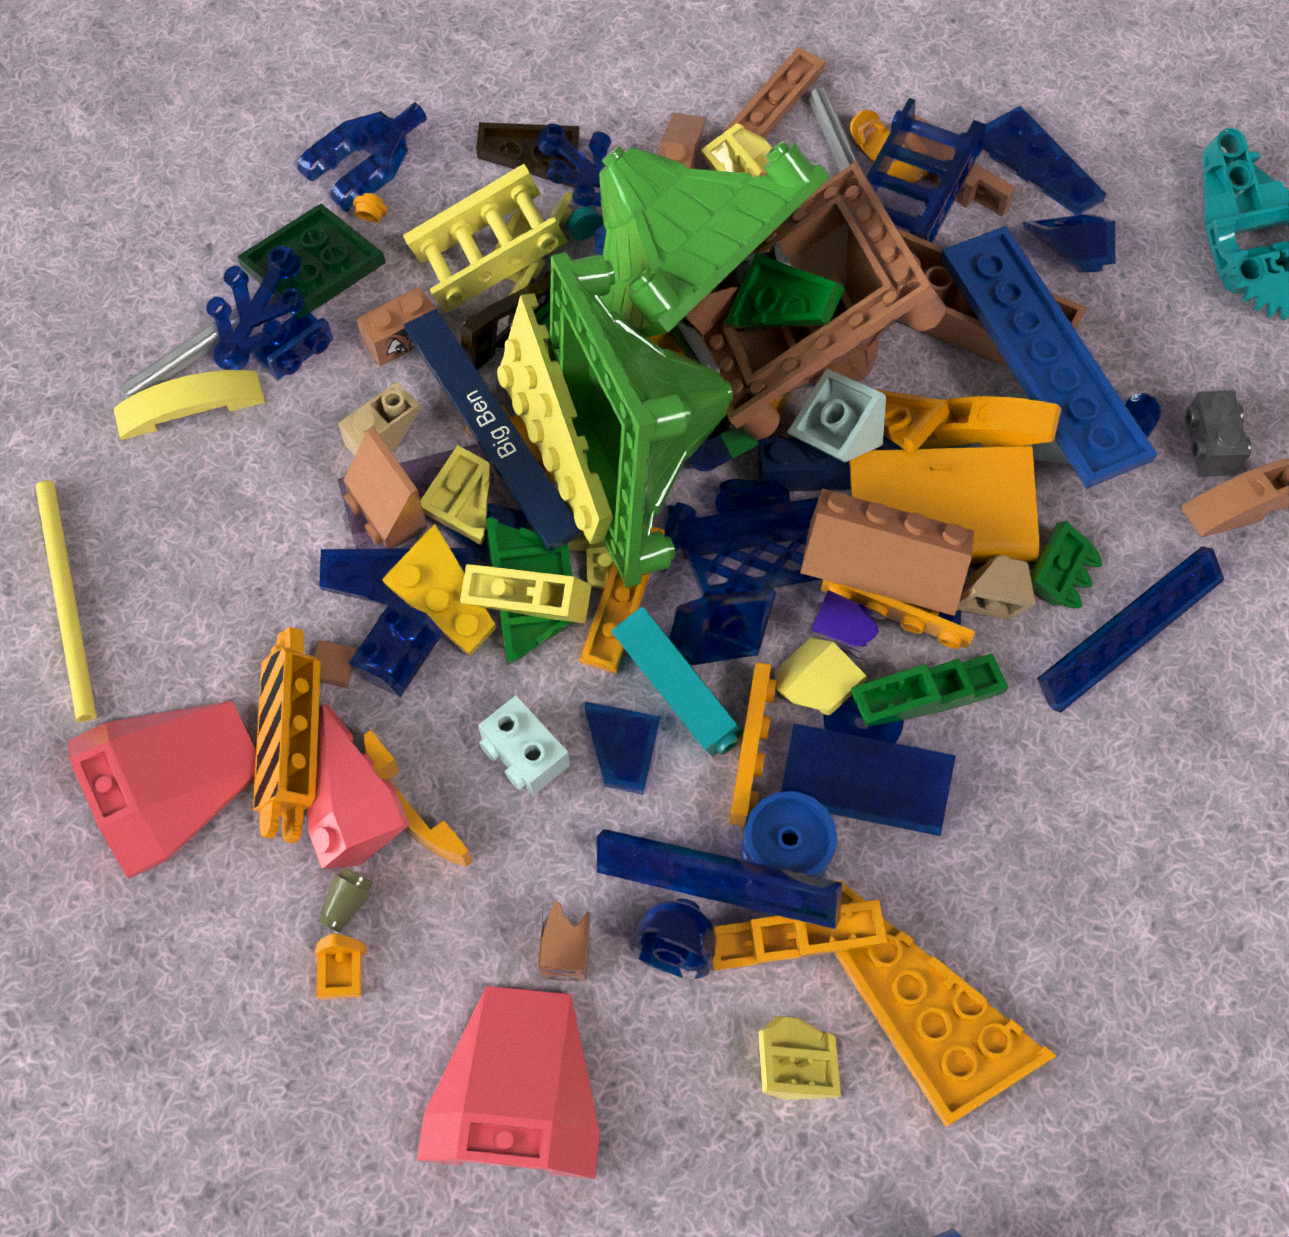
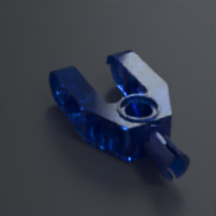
(378, 135)

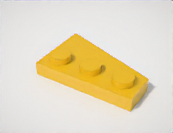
(433, 583)

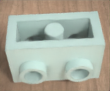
(523, 746)

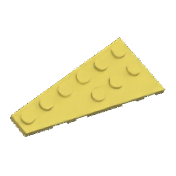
(547, 411)

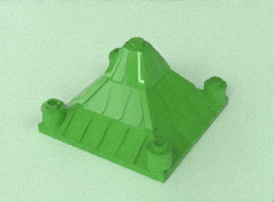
(688, 228)
(634, 406)

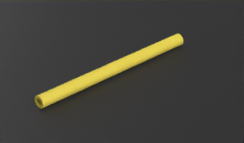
(66, 602)

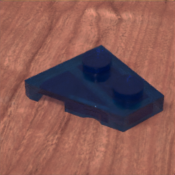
(623, 745)

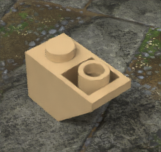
(387, 412)

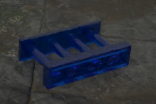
(952, 172)

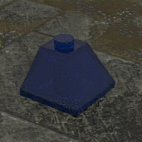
(1078, 239)
(722, 626)

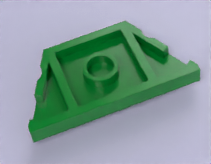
(525, 552)

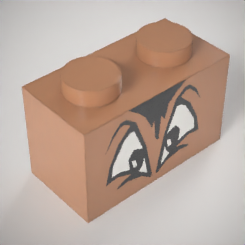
(384, 328)

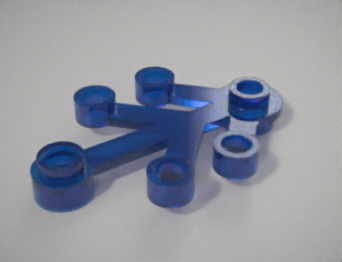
(554, 142)
(254, 312)

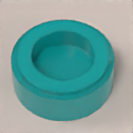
(584, 223)

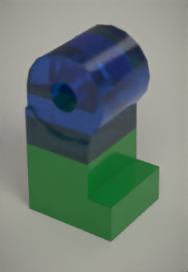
(721, 449)

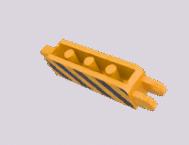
(287, 736)

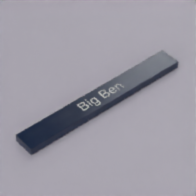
(493, 431)

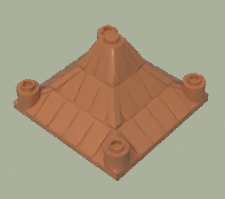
(845, 239)

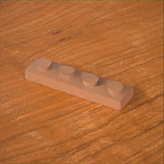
(780, 93)

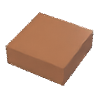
(334, 663)

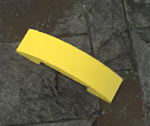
(187, 397)

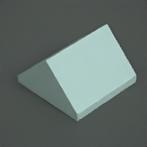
(841, 417)

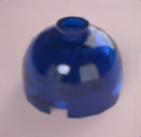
(675, 937)

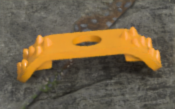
(870, 135)

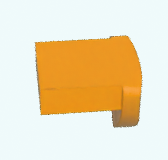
(339, 967)

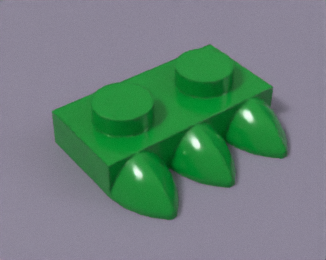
(1063, 566)

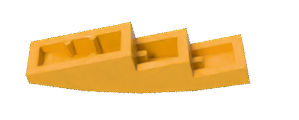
(788, 939)

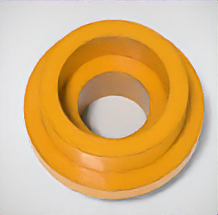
(370, 207)

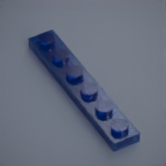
(1130, 629)
(720, 878)

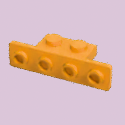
(911, 617)

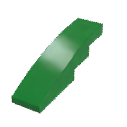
(929, 690)

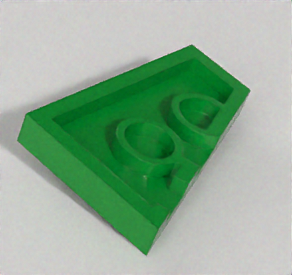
(782, 296)

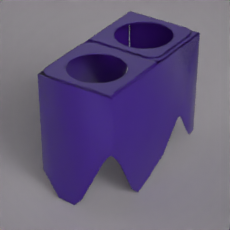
(845, 623)

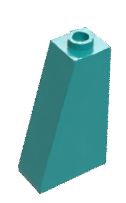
(678, 682)

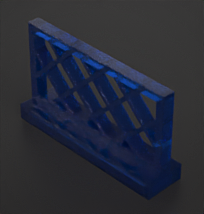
(745, 529)

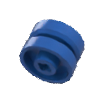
(787, 819)

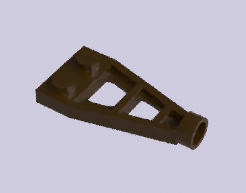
(480, 331)

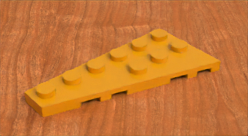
(939, 1023)

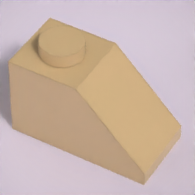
(998, 589)

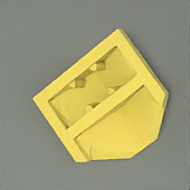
(737, 152)
(818, 676)
(798, 1060)

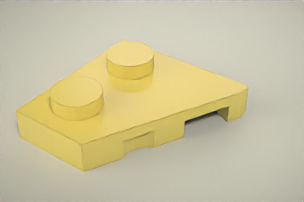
(460, 494)

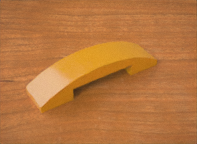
(439, 839)

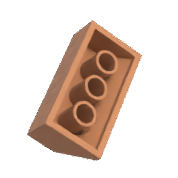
(888, 551)

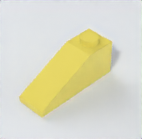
(526, 593)

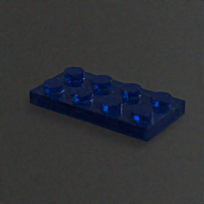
(870, 778)

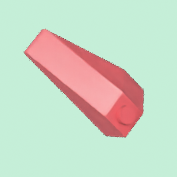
(352, 806)

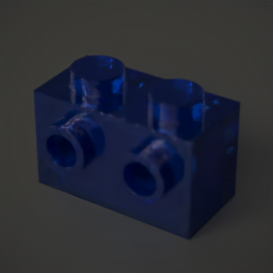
(396, 647)

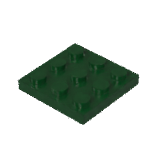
(329, 252)

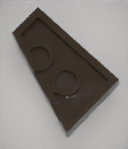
(517, 145)

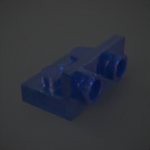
(304, 339)

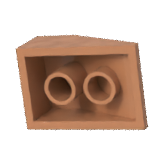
(383, 494)

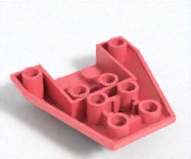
(161, 778)
(516, 1090)

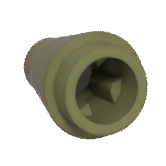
(344, 899)

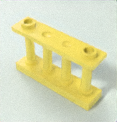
(470, 216)

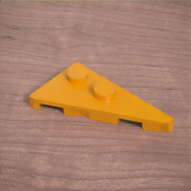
(912, 418)

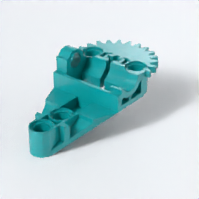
(1241, 208)

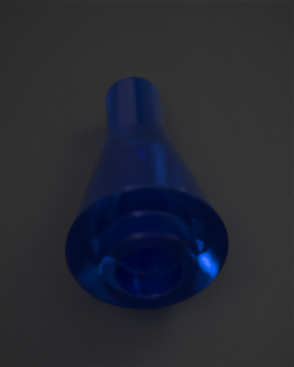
(672, 519)

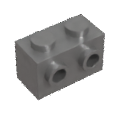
(1217, 433)

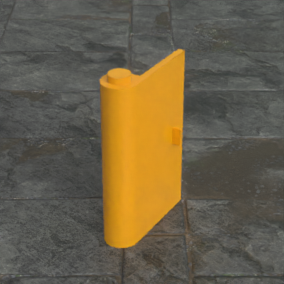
(968, 487)

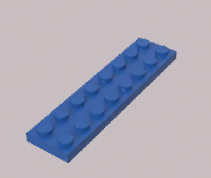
(1048, 356)

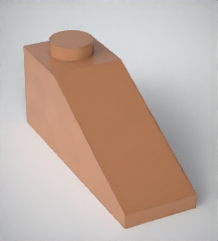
(683, 139)

